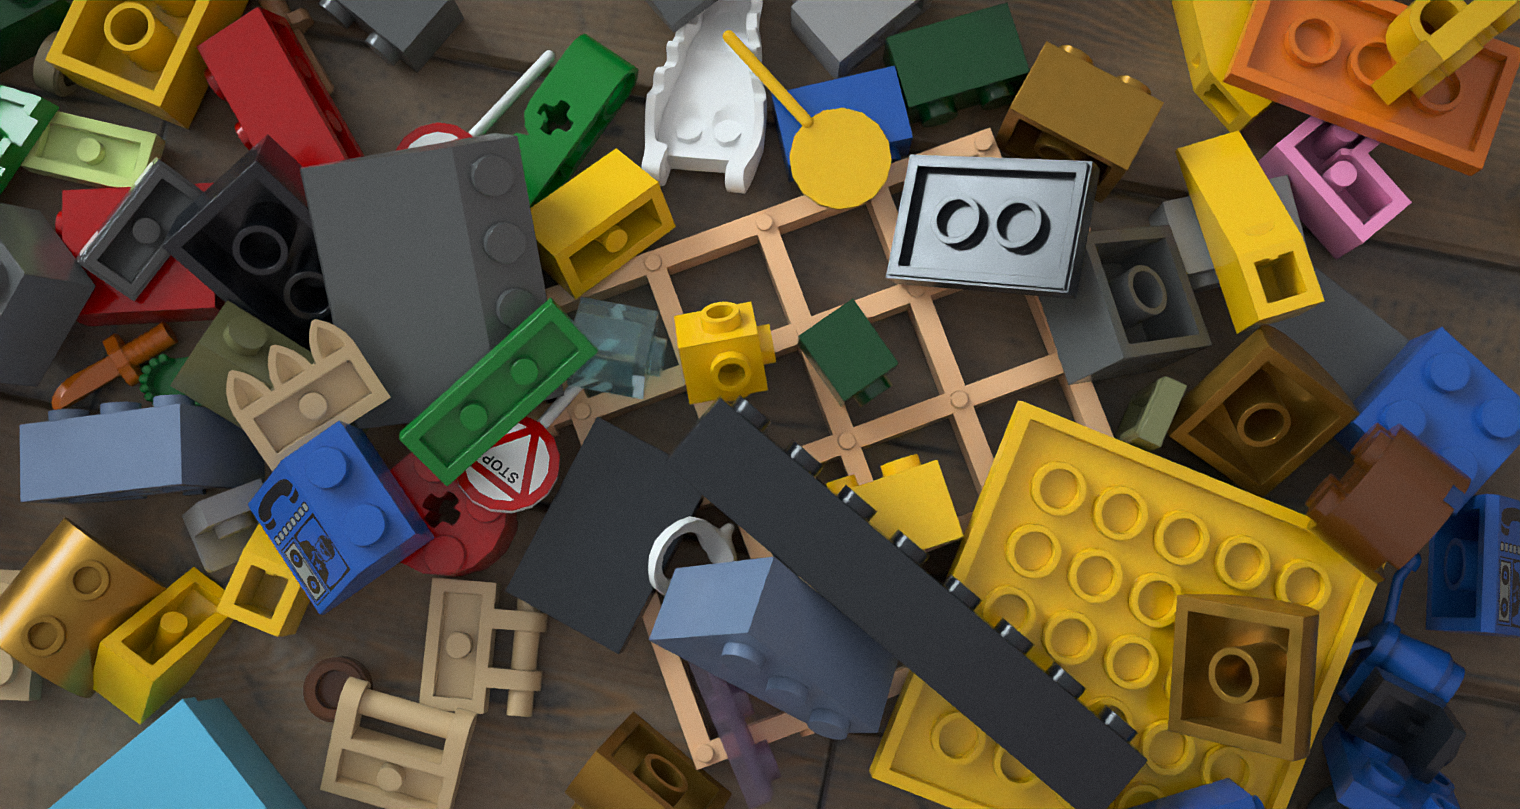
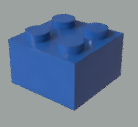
(1447, 403)

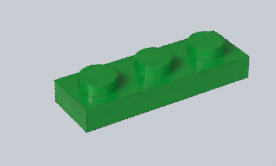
(498, 392)

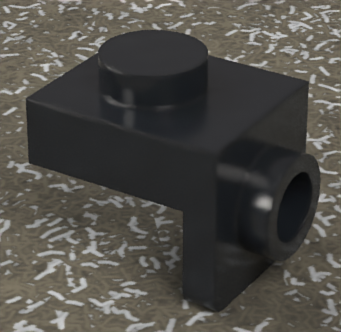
(1404, 723)

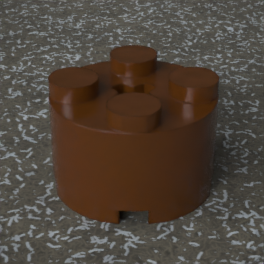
(1385, 501)

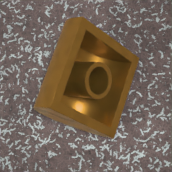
(1262, 411)
(68, 603)
(1244, 673)
(643, 772)

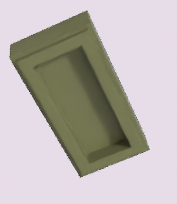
(1150, 414)

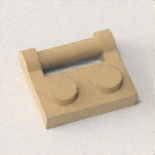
(389, 768)

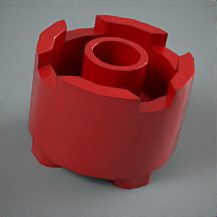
(461, 547)

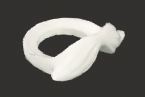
(714, 541)

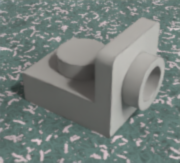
(222, 525)

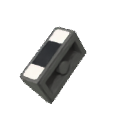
(129, 242)

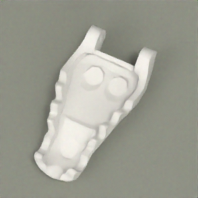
(706, 101)

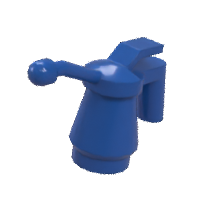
(1401, 654)

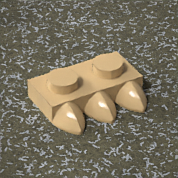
(304, 394)

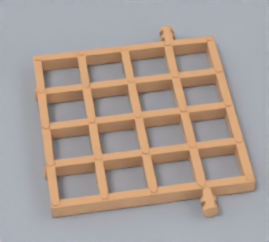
(845, 441)

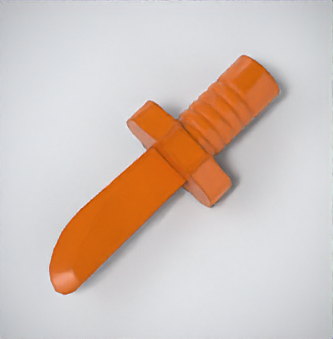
(122, 361)

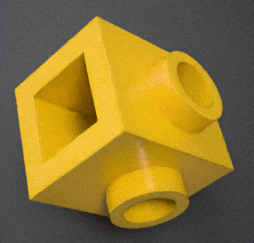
(723, 352)

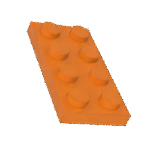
(1331, 51)

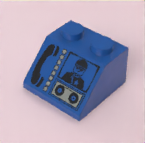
(337, 515)
(1476, 570)

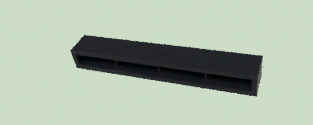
(905, 607)

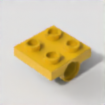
(1458, 37)

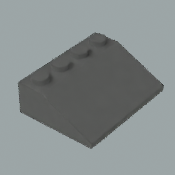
(426, 261)

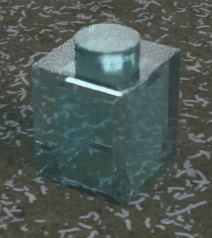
(625, 348)

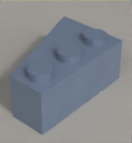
(133, 453)
(777, 642)

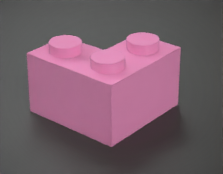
(1335, 183)

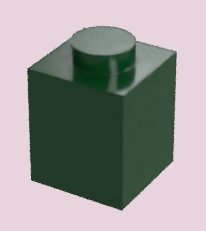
(849, 355)

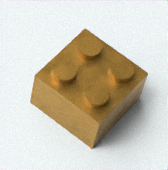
(1078, 115)

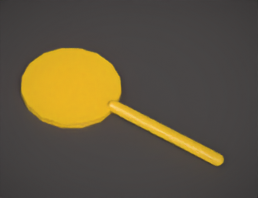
(837, 154)

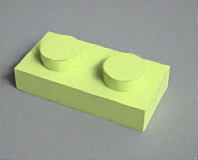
(93, 152)

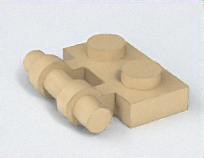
(462, 646)

